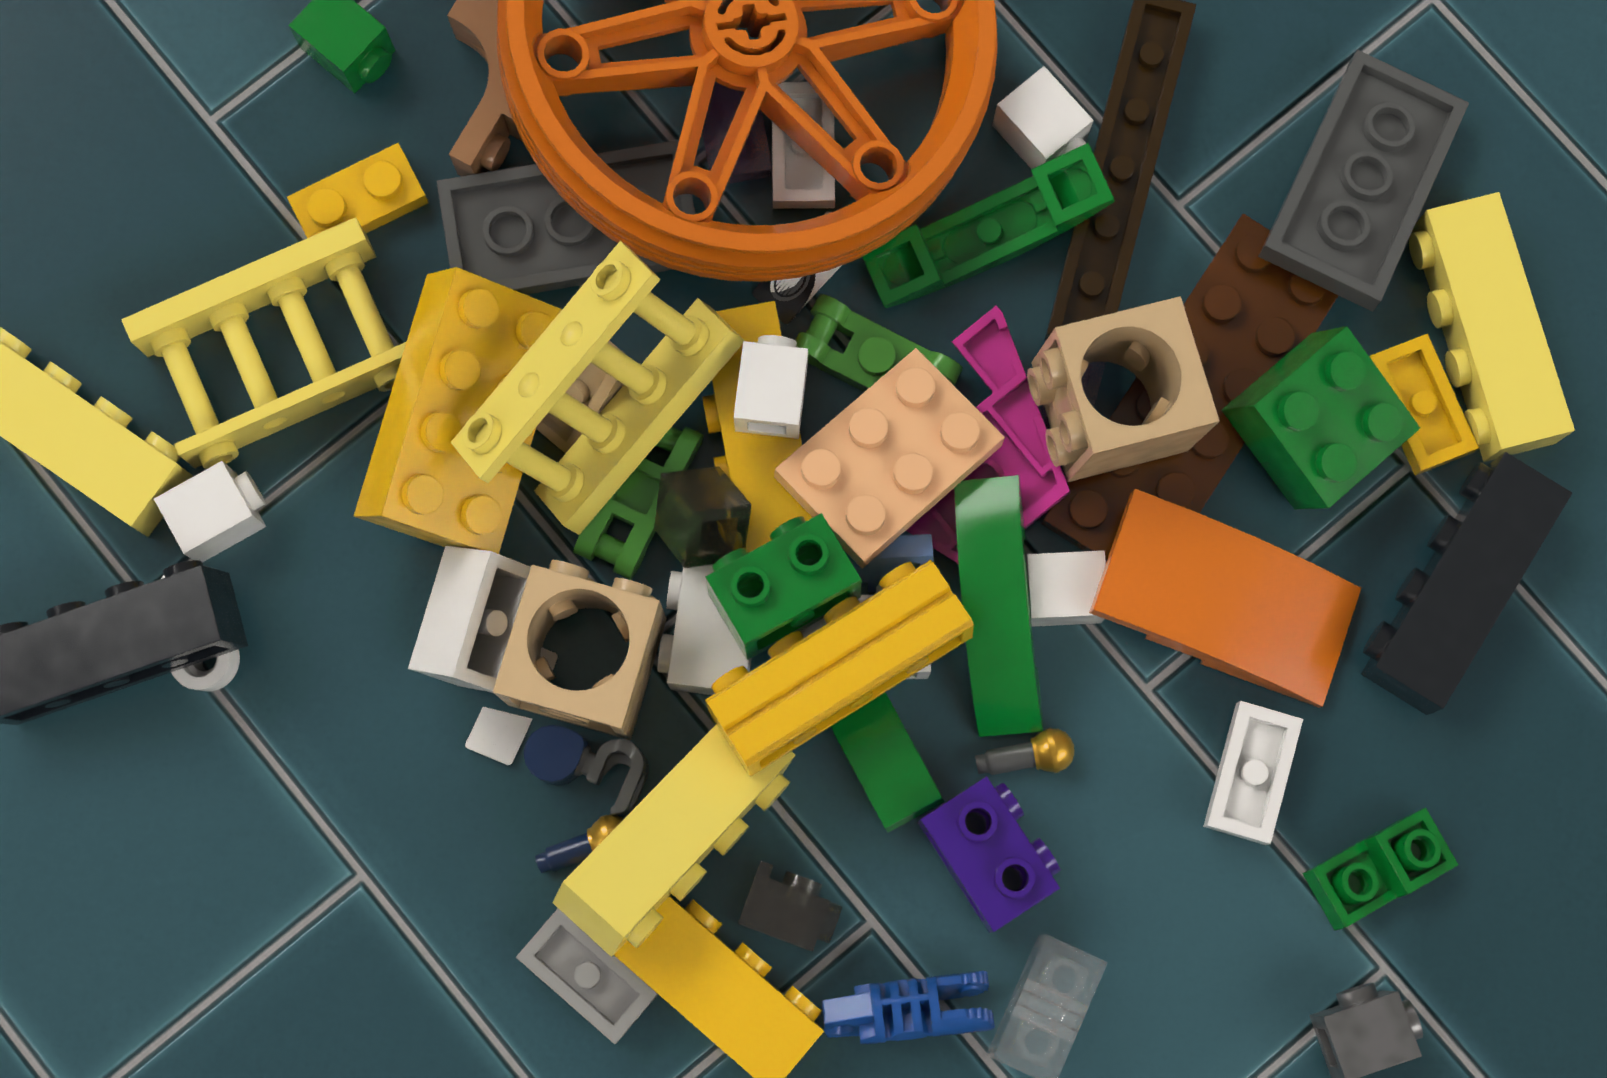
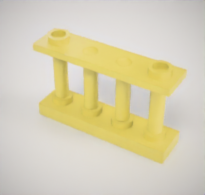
(225, 306)
(632, 421)

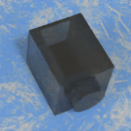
(701, 515)

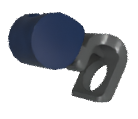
(564, 755)

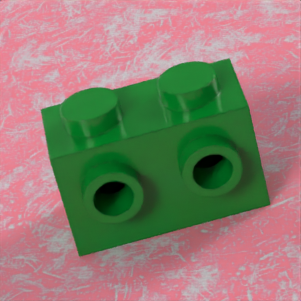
(790, 581)

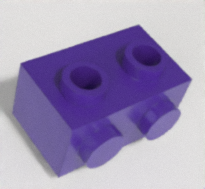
(980, 860)

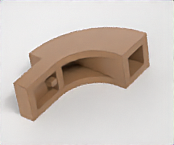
(485, 137)

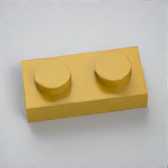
(370, 190)
(1427, 394)

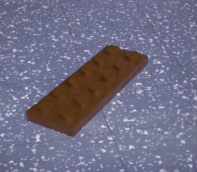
(1243, 323)

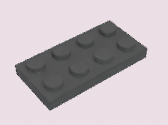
(1364, 180)
(526, 235)

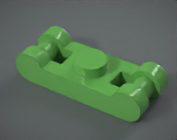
(871, 348)
(636, 505)

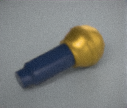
(577, 848)

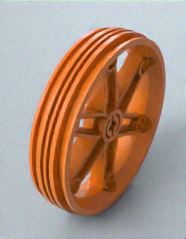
(757, 68)

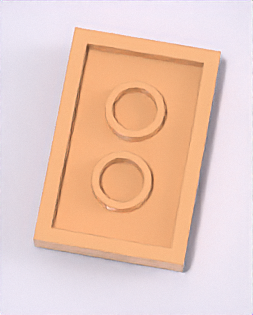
(889, 457)

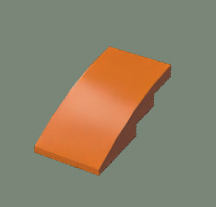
(1226, 598)

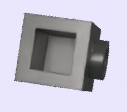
(1367, 1032)

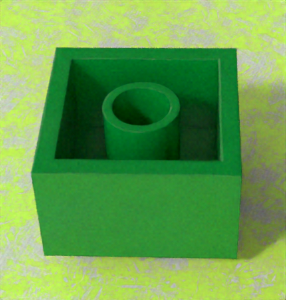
(1321, 419)

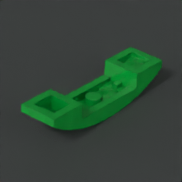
(990, 230)
(997, 600)

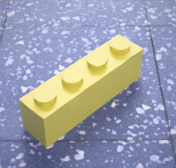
(1490, 327)
(84, 441)
(664, 842)

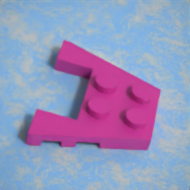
(1013, 412)

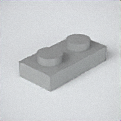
(587, 976)

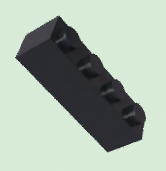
(1465, 582)
(117, 640)

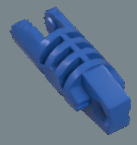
(908, 1009)

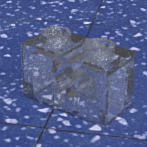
(1047, 1008)

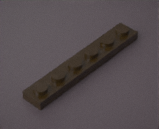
(1127, 157)

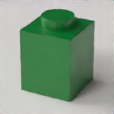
(344, 41)

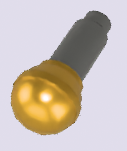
(1047, 751)

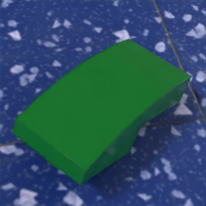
(887, 763)
(1380, 869)

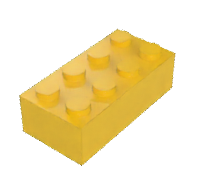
(454, 358)

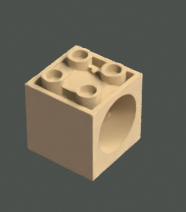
(1155, 347)
(555, 595)

